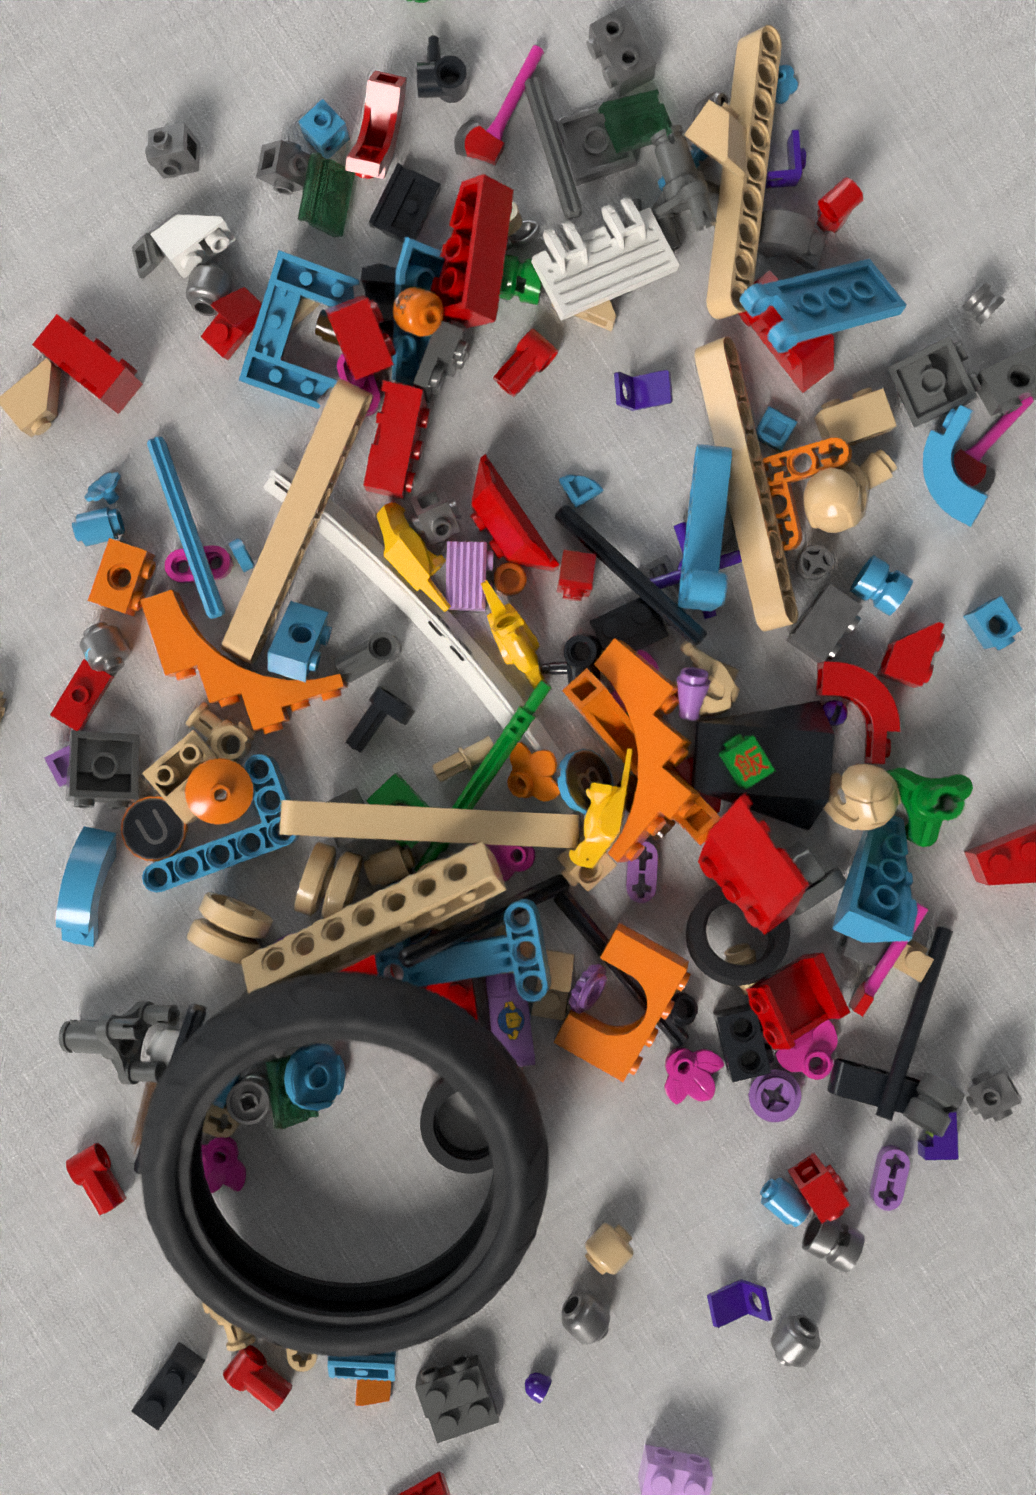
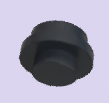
(684, 1009)

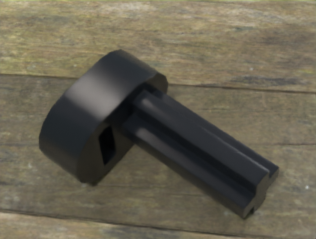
(383, 704)

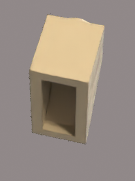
(720, 136)
(34, 399)

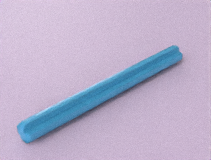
(186, 527)

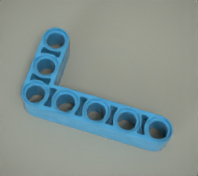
(700, 579)
(236, 842)

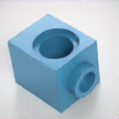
(324, 129)
(979, 623)

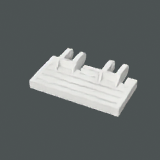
(603, 266)

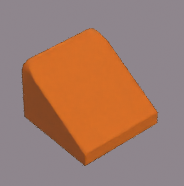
(372, 1392)

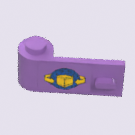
(510, 1017)

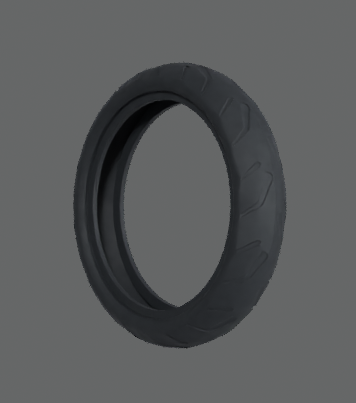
(318, 1313)

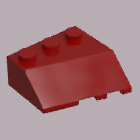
(751, 868)

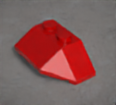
(507, 522)

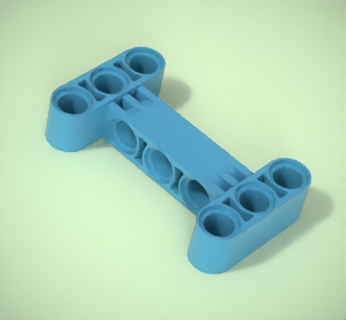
(481, 957)

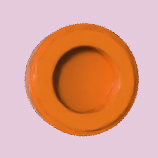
(510, 579)

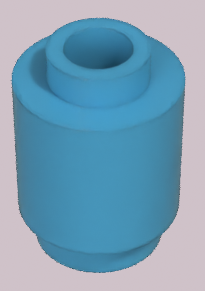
(98, 526)
(784, 1202)

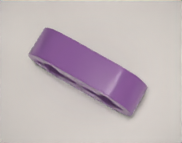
(649, 872)
(897, 1178)

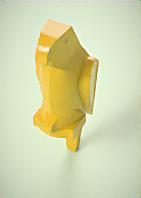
(409, 553)
(513, 636)
(603, 819)

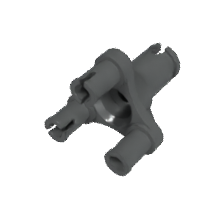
(684, 186)
(121, 1039)

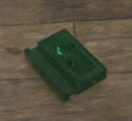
(634, 120)
(326, 195)
(283, 1109)

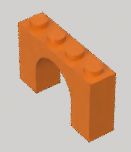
(618, 1047)

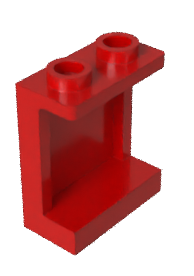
(796, 999)

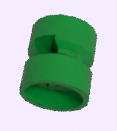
(527, 291)

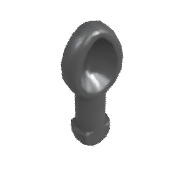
(524, 235)

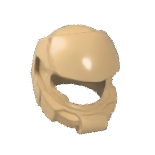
(836, 498)
(722, 690)
(869, 794)

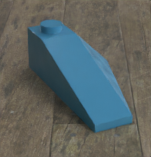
(415, 268)
(877, 892)

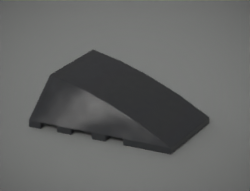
(797, 746)

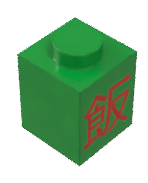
(745, 760)

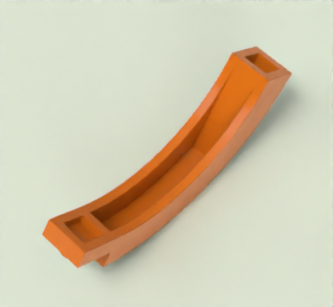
(617, 731)

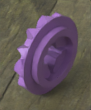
(588, 988)
(777, 1110)

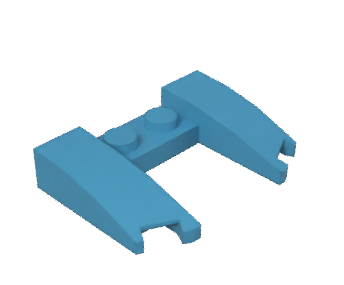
(287, 284)

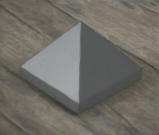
(146, 255)

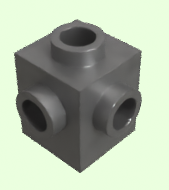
(173, 150)
(283, 166)
(435, 515)
(1000, 1085)

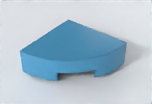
(580, 489)

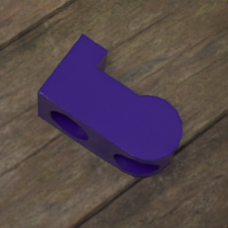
(941, 1147)

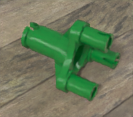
(921, 794)

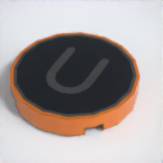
(153, 829)

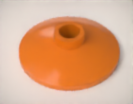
(216, 775)

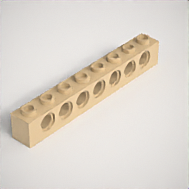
(379, 919)

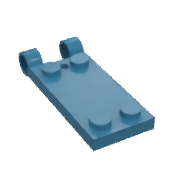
(824, 302)

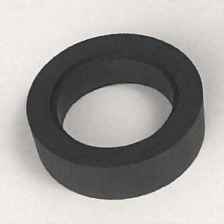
(718, 968)
(439, 1148)

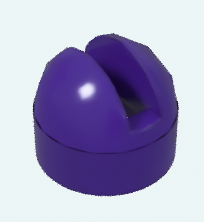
(829, 708)
(537, 1386)

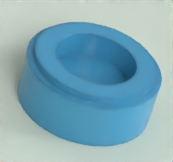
(241, 555)

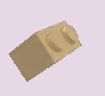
(857, 419)

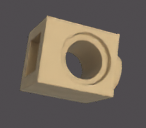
(585, 876)

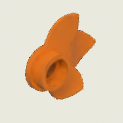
(533, 774)

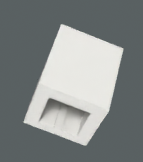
(192, 240)

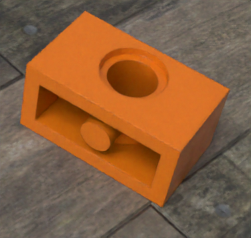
(115, 560)

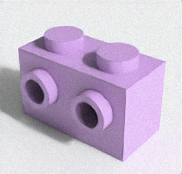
(673, 1473)

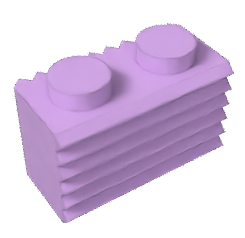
(465, 570)

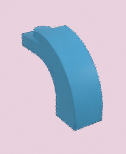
(941, 476)
(83, 885)

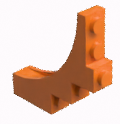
(185, 649)
(659, 747)

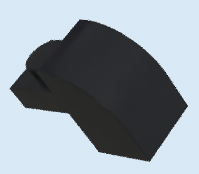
(379, 286)

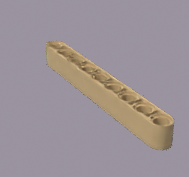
(742, 199)
(748, 485)
(297, 521)
(429, 824)

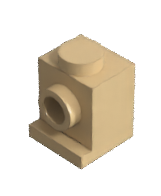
(914, 960)

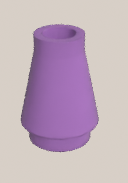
(692, 689)

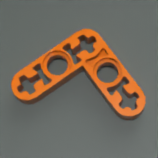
(782, 484)

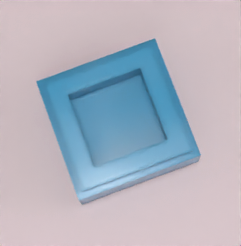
(775, 429)

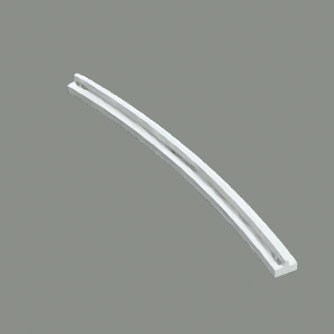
(476, 669)

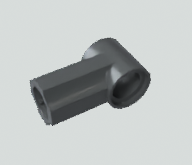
(365, 657)

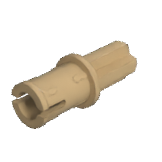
(462, 760)

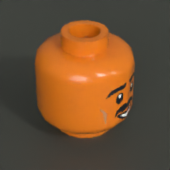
(418, 311)

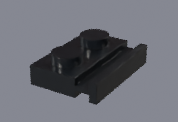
(405, 204)
(631, 623)

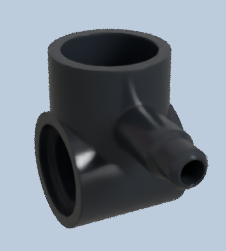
(432, 73)
(574, 665)

